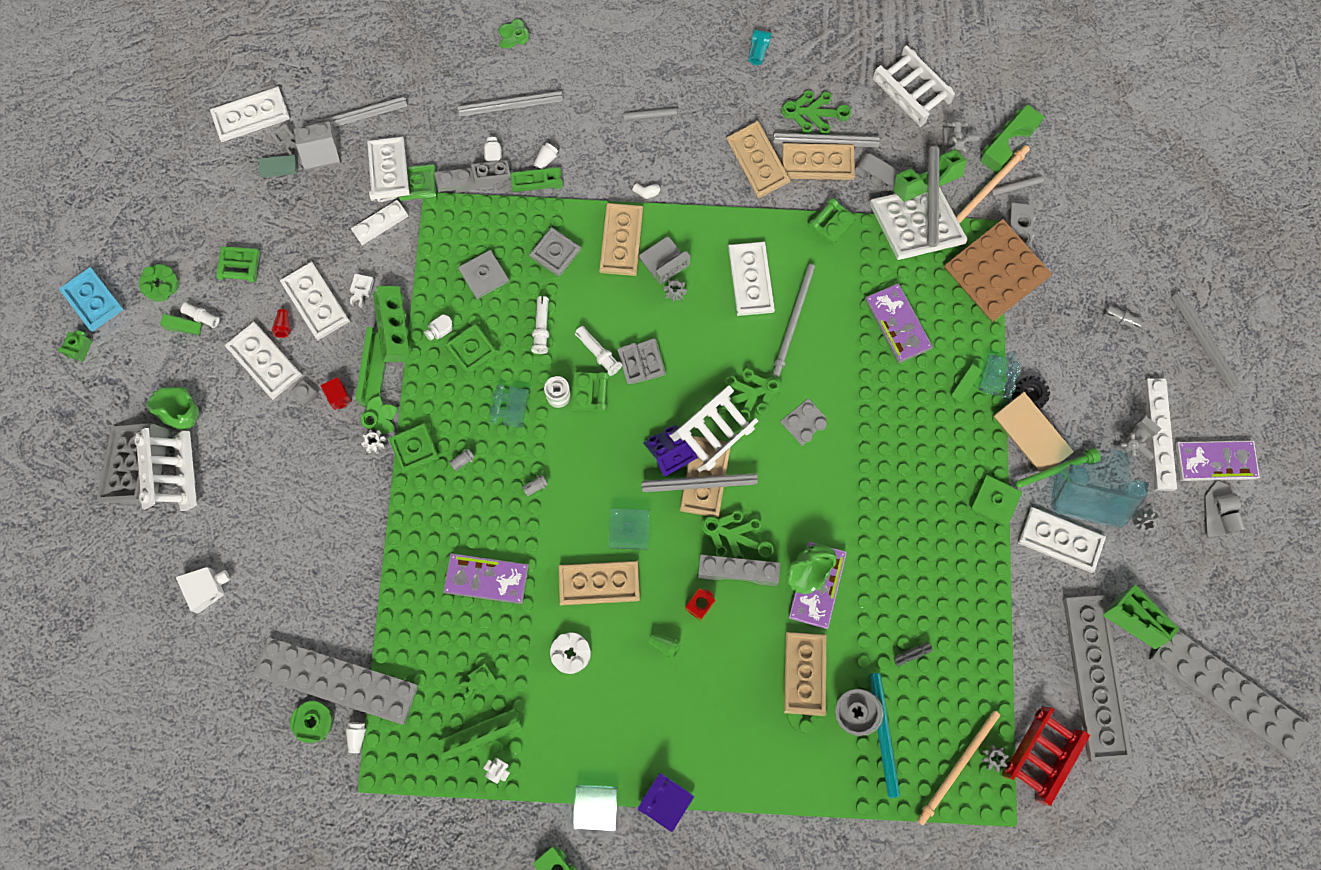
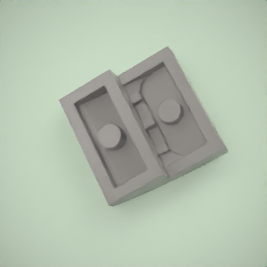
(641, 361)

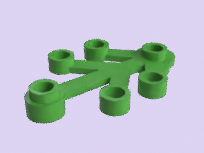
(813, 112)
(751, 394)
(733, 535)

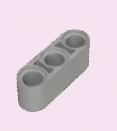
(877, 172)

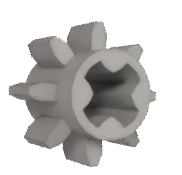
(675, 295)
(1146, 519)
(993, 752)

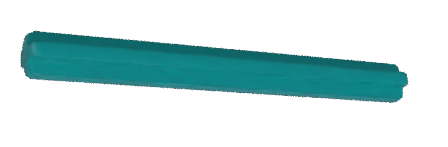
(885, 740)

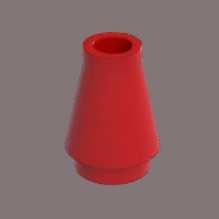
(281, 324)

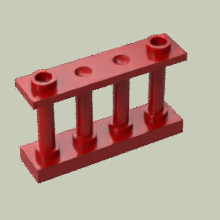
(1065, 757)

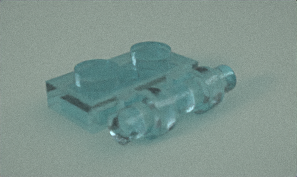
(993, 376)
(515, 406)

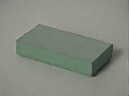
(277, 166)

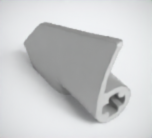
(1222, 511)

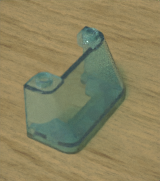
(1093, 503)

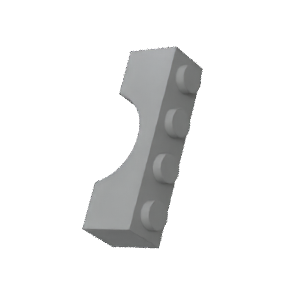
(739, 569)

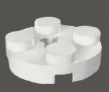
(576, 663)

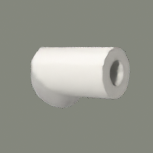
(646, 192)

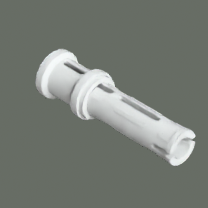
(540, 333)
(603, 356)

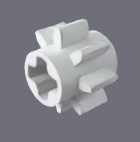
(374, 446)
(496, 770)

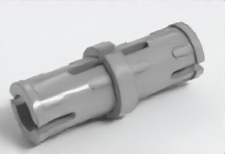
(1124, 317)

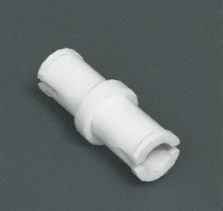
(200, 315)

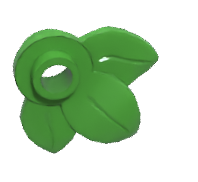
(513, 34)
(382, 416)

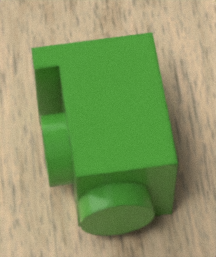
(75, 345)

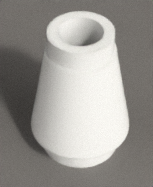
(545, 156)
(355, 735)

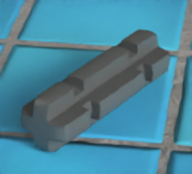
(913, 653)

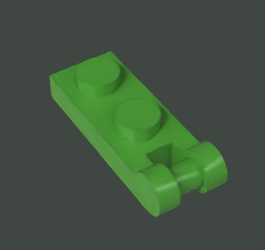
(536, 179)

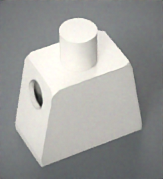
(202, 587)

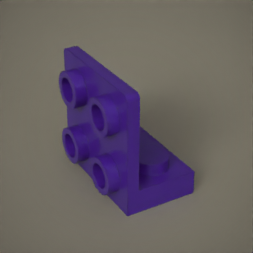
(667, 453)
(665, 802)

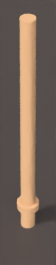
(1019, 155)
(928, 810)

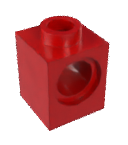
(336, 393)
(699, 613)

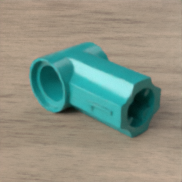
(759, 43)

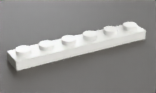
(1162, 443)

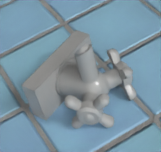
(955, 139)
(1141, 432)

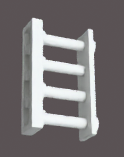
(902, 97)
(697, 421)
(184, 469)

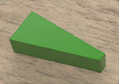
(180, 325)
(966, 383)

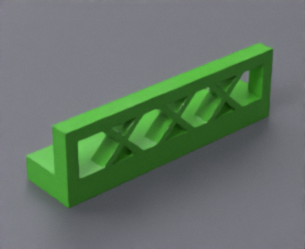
(371, 369)
(480, 734)

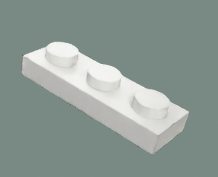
(379, 222)

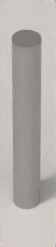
(650, 114)
(1018, 185)

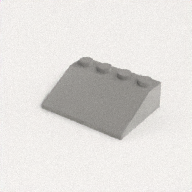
(120, 470)

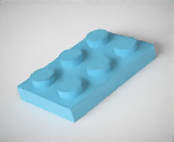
(91, 299)

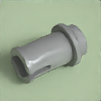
(462, 459)
(535, 485)

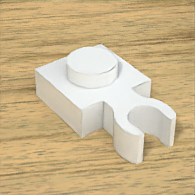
(361, 287)

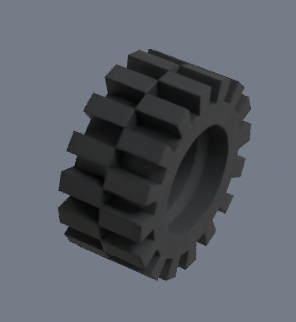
(1037, 385)

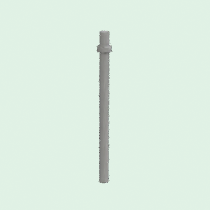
(779, 362)

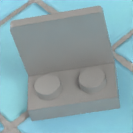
(664, 260)

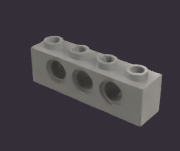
(1025, 215)

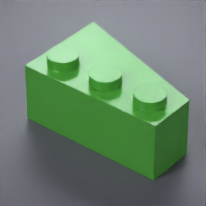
(1141, 617)

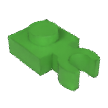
(480, 680)

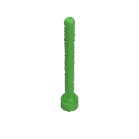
(1090, 457)

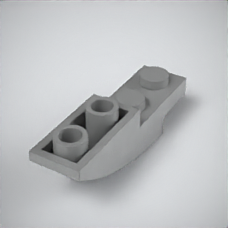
(473, 178)

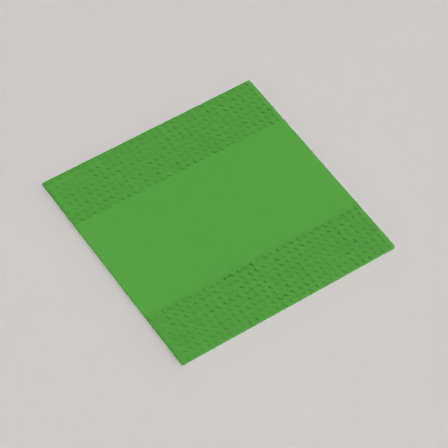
(879, 482)

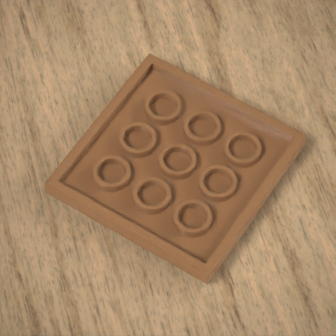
(997, 270)

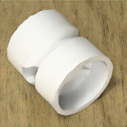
(557, 392)

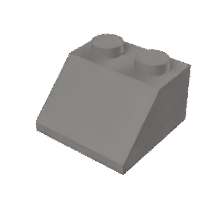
(317, 145)

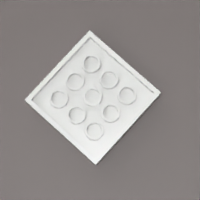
(907, 224)

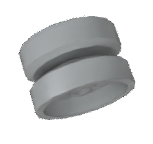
(847, 712)

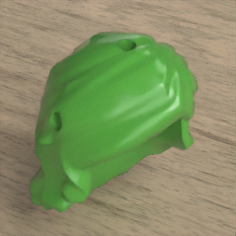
(174, 407)
(811, 569)

